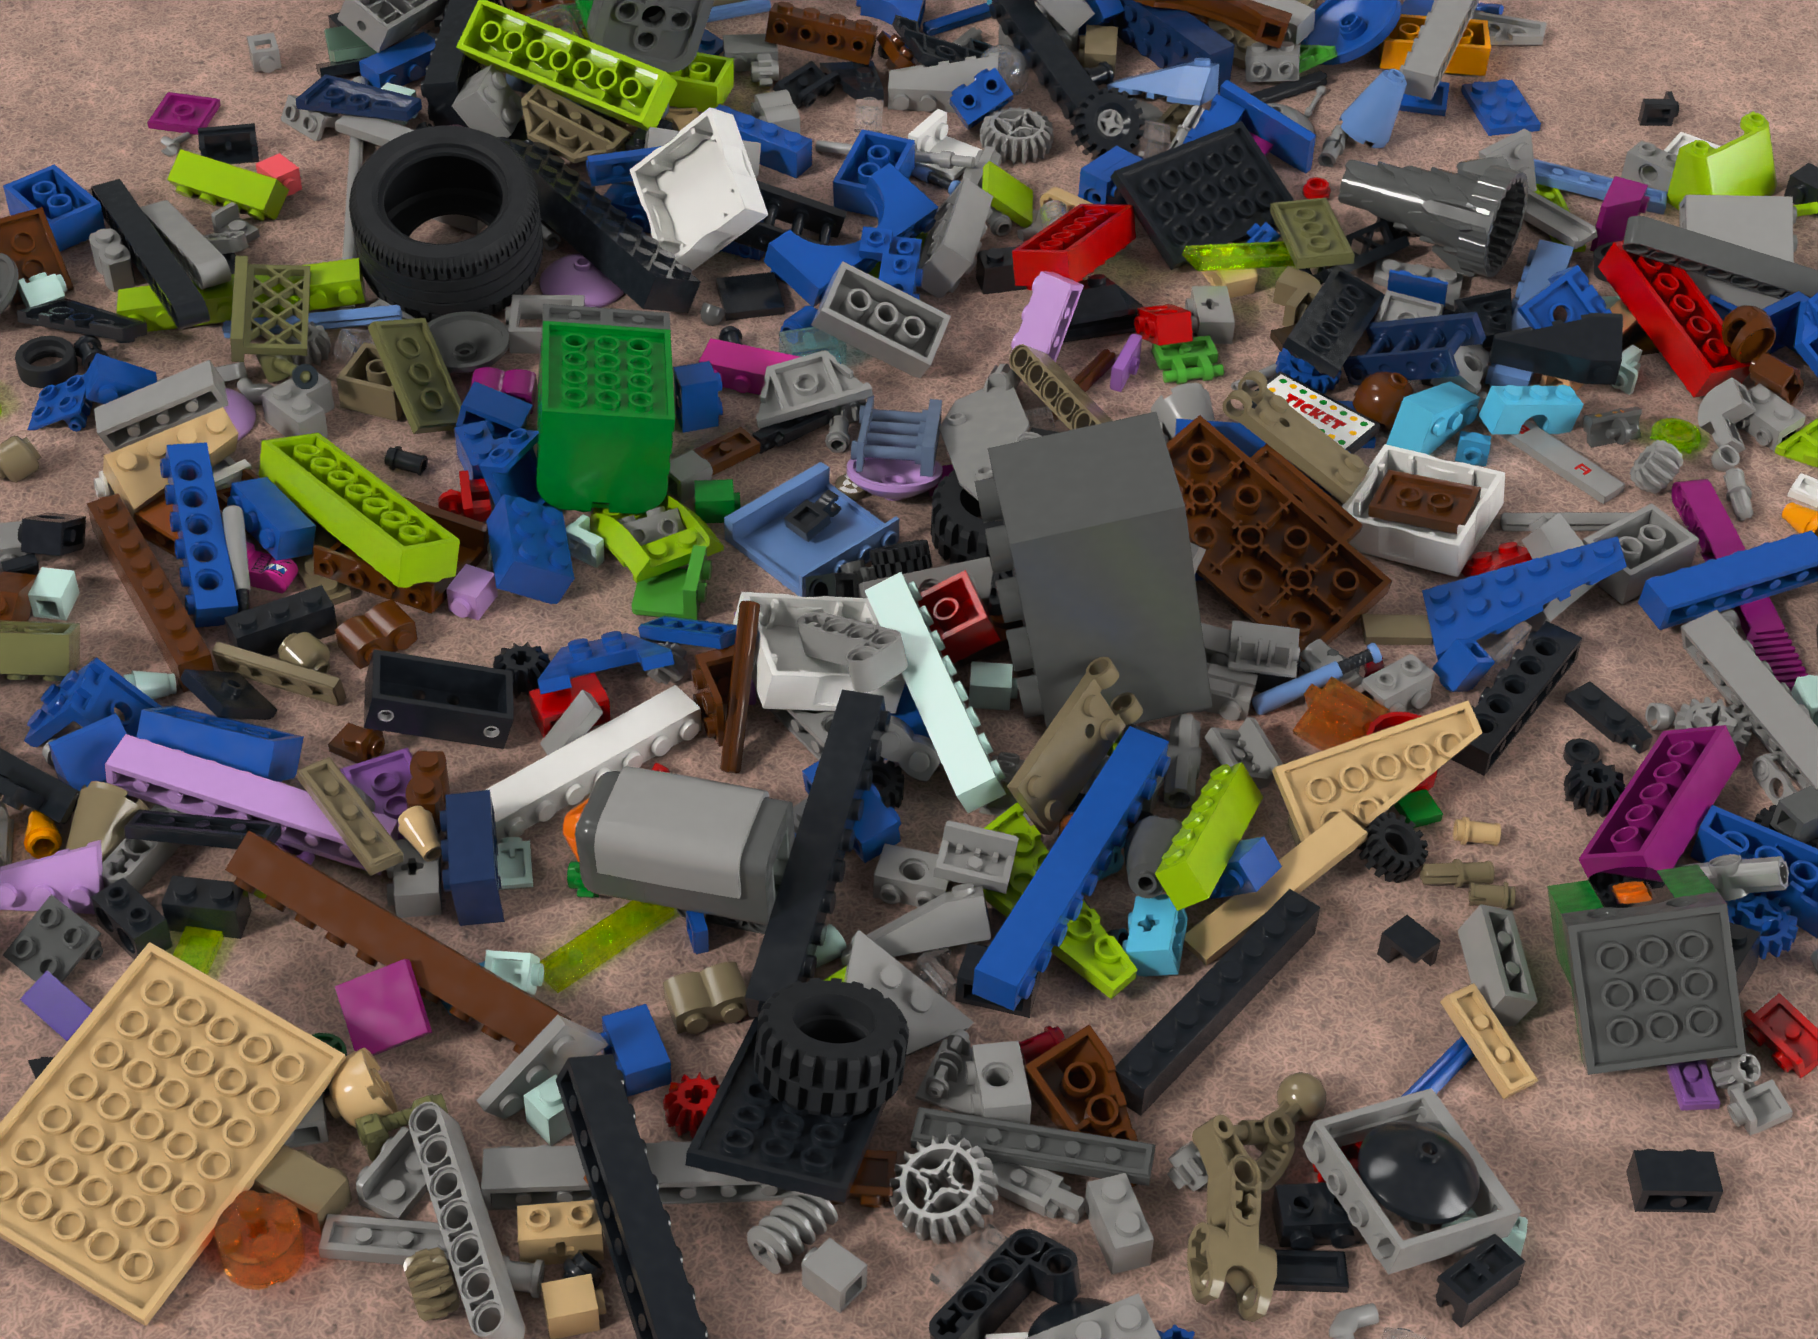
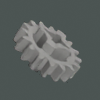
(1715, 714)

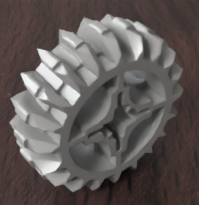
(1017, 134)
(948, 1204)

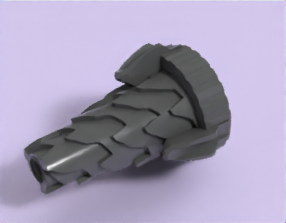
(1465, 214)

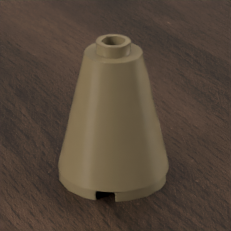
(102, 815)

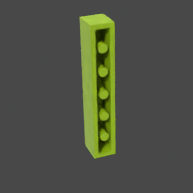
(1209, 836)

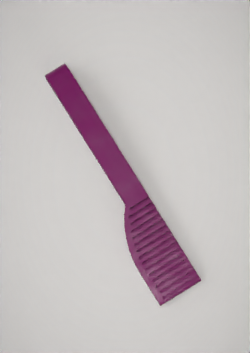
(1718, 538)

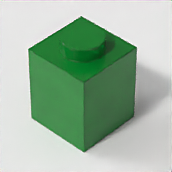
(715, 499)

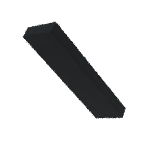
(197, 829)

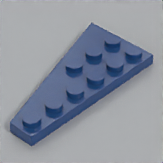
(1515, 592)

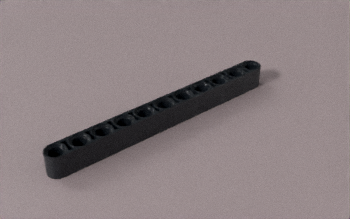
(151, 255)

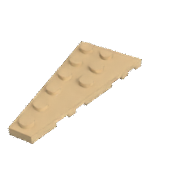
(1374, 770)

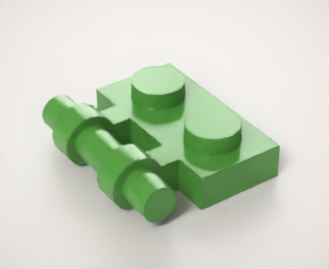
(1178, 356)

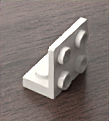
(931, 137)

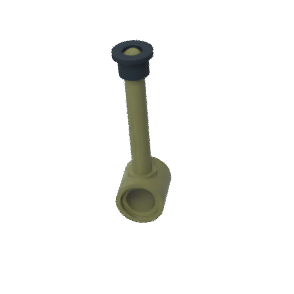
(281, 366)

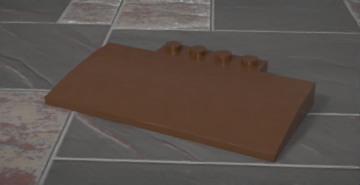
(1272, 537)

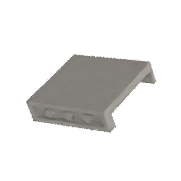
(1746, 221)

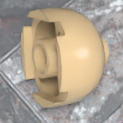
(359, 1089)

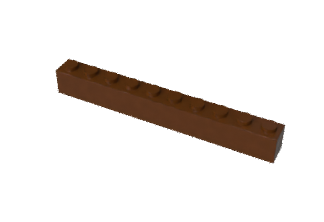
(388, 939)

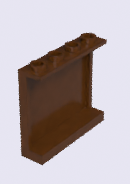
(349, 569)

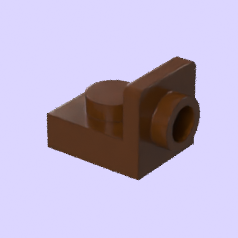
(357, 743)

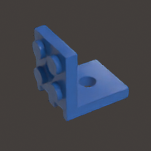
(1568, 290)
(87, 698)

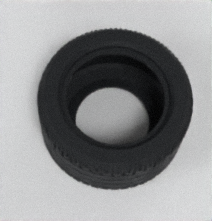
(438, 175)

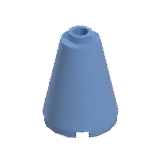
(1375, 109)

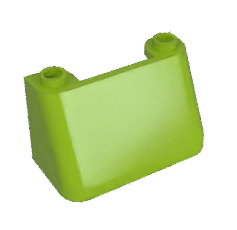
(1734, 169)

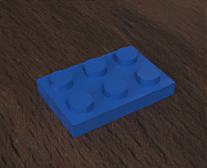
(1500, 107)

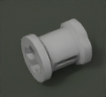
(525, 1275)

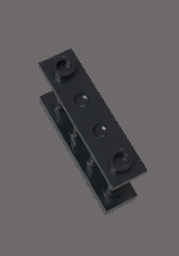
(795, 210)

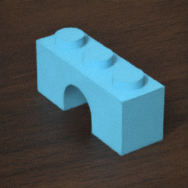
(1551, 407)

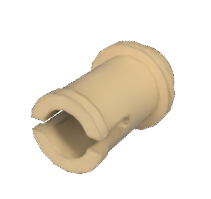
(1476, 832)

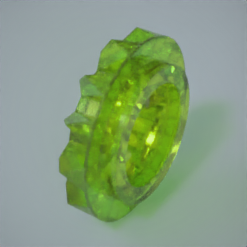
(1676, 427)

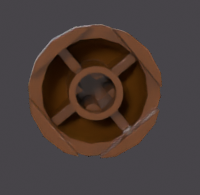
(1381, 397)

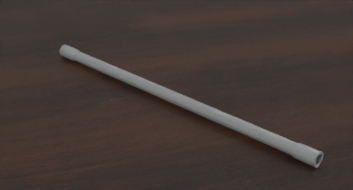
(354, 164)

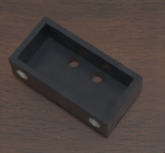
(438, 699)

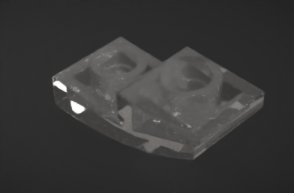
(974, 1252)

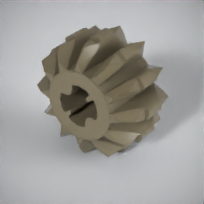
(431, 1284)

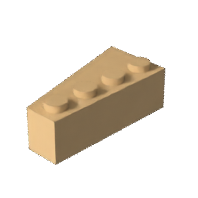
(136, 468)

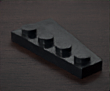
(83, 319)

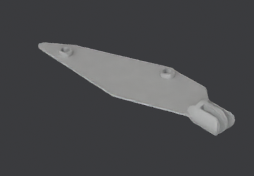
(981, 422)

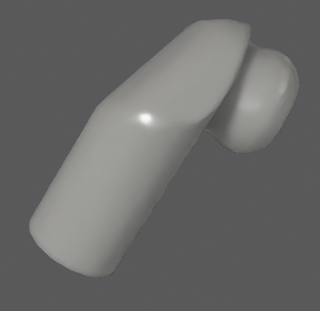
(252, 391)
(1351, 1319)

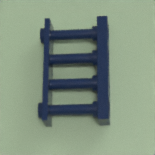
(1416, 347)

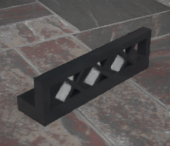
(1366, 256)

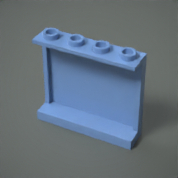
(762, 536)

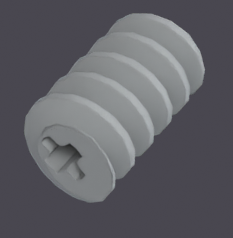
(788, 1228)

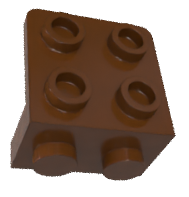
(713, 685)

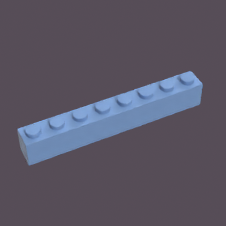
(1540, 266)

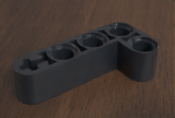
(1018, 1267)

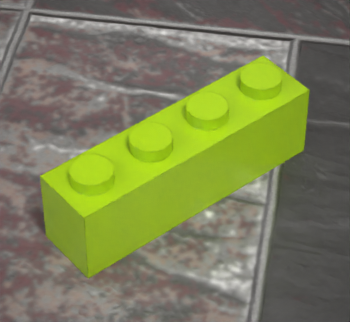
(226, 184)

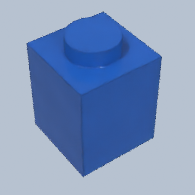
(1463, 665)

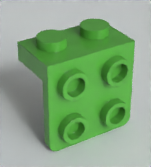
(676, 591)

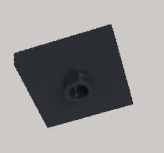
(228, 694)

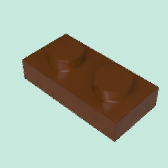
(729, 449)

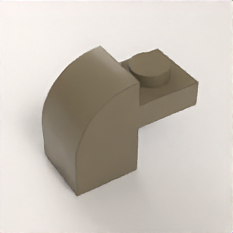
(1295, 291)

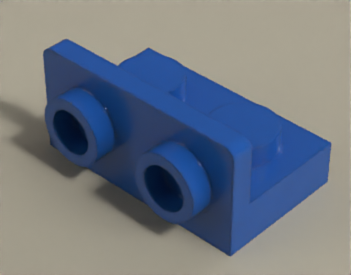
(1435, 106)

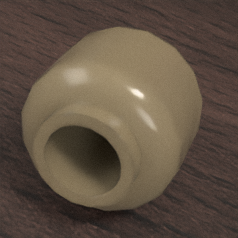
(18, 459)
(305, 651)

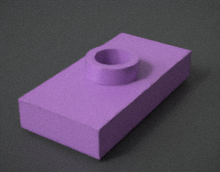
(1126, 363)

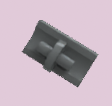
(1612, 427)

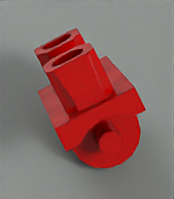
(471, 501)

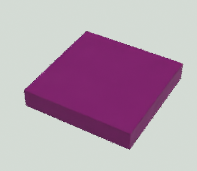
(183, 113)
(384, 1008)

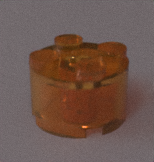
(260, 1240)

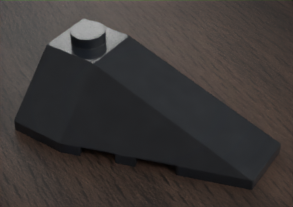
(1574, 351)

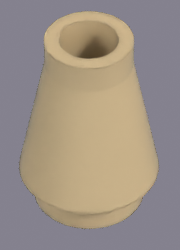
(420, 831)

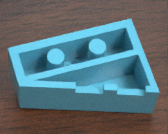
(1433, 417)

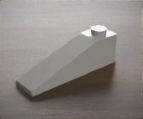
(943, 922)

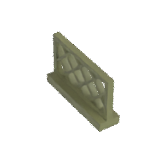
(243, 311)

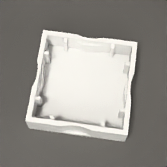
(699, 189)
(1420, 545)
(782, 670)

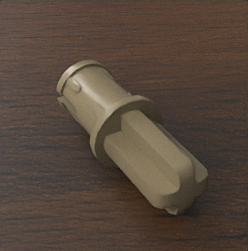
(1457, 873)

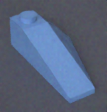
(1181, 84)

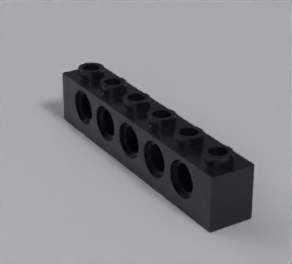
(1519, 693)

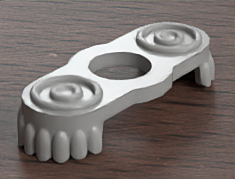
(1766, 772)

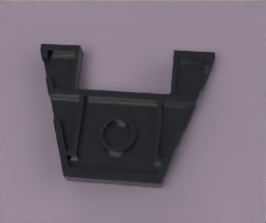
(931, 50)

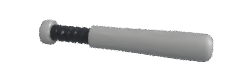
(237, 550)

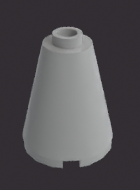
(1185, 402)

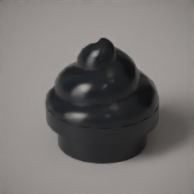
(583, 1264)

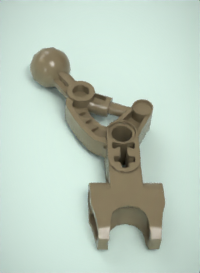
(1229, 1242)

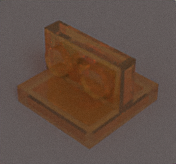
(1336, 715)

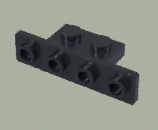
(34, 788)

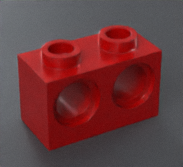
(1164, 324)

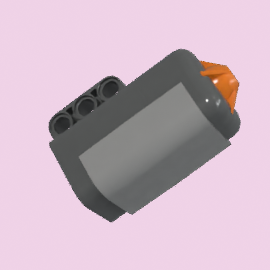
(683, 844)

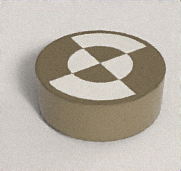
(847, 487)

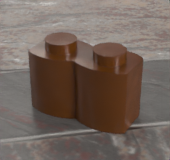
(1777, 377)
(381, 628)
(428, 783)

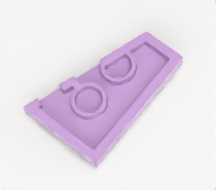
(66, 875)

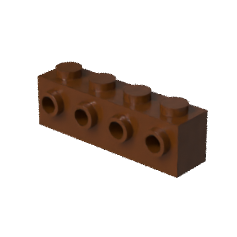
(821, 33)

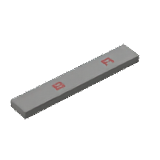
(1562, 460)

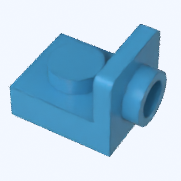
(1473, 448)

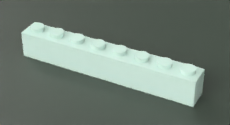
(937, 696)

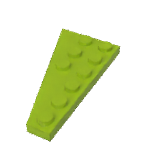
(1086, 943)

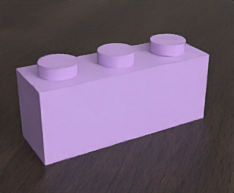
(1048, 313)

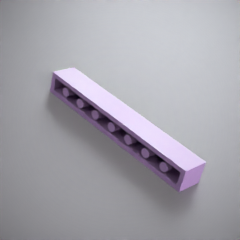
(216, 790)

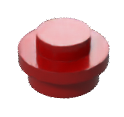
(1316, 188)

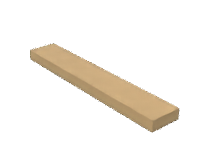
(1299, 870)

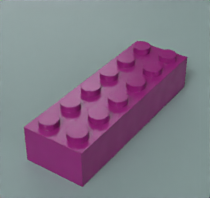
(1664, 801)

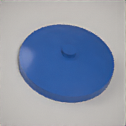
(1353, 26)

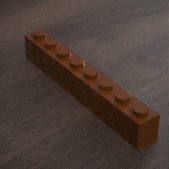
(148, 587)

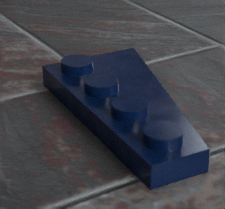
(357, 99)

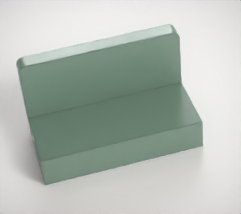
(345, 45)

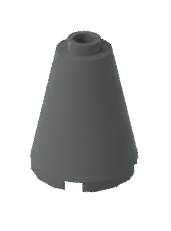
(1144, 852)

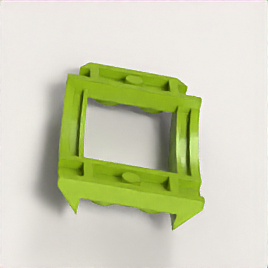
(658, 555)

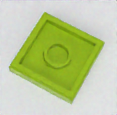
(1008, 194)

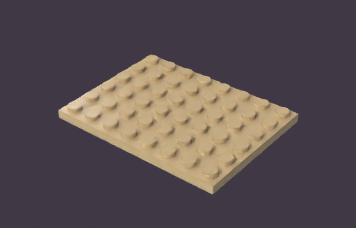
(152, 1129)

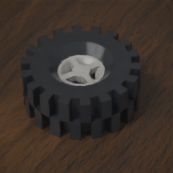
(1119, 119)

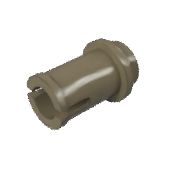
(1492, 895)

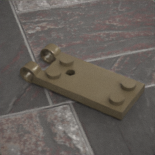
(1296, 438)
(1068, 756)

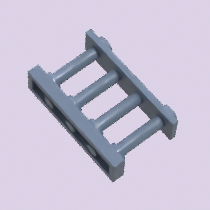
(898, 435)

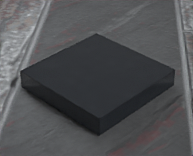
(750, 296)

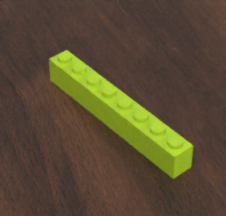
(331, 286)

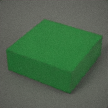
(1419, 808)

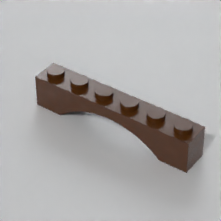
(1250, 17)

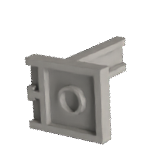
(1539, 211)

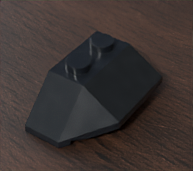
(1102, 300)

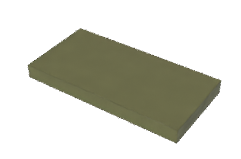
(1312, 233)
(417, 374)

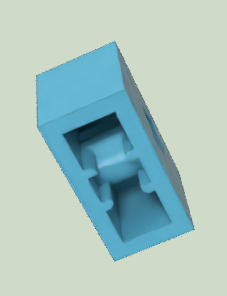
(1155, 936)

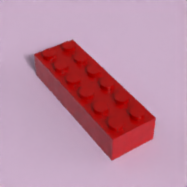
(1075, 243)
(1674, 318)

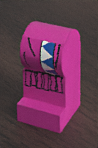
(268, 573)

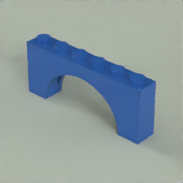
(810, 266)

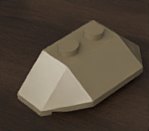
(568, 127)

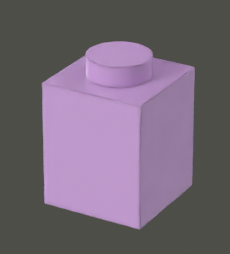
(471, 592)

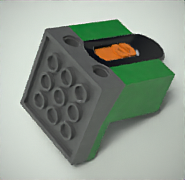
(1648, 967)

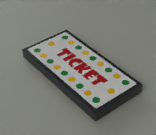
(1336, 420)

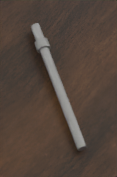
(944, 159)

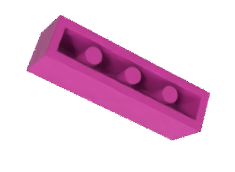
(741, 365)

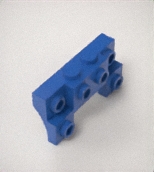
(898, 258)

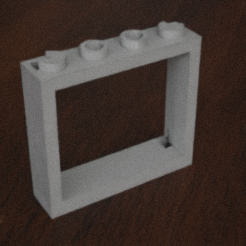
(1364, 1212)

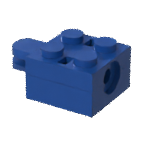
(1095, 178)

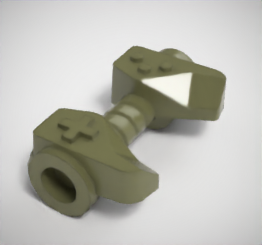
(374, 1129)

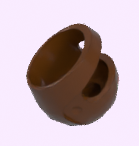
(1749, 332)

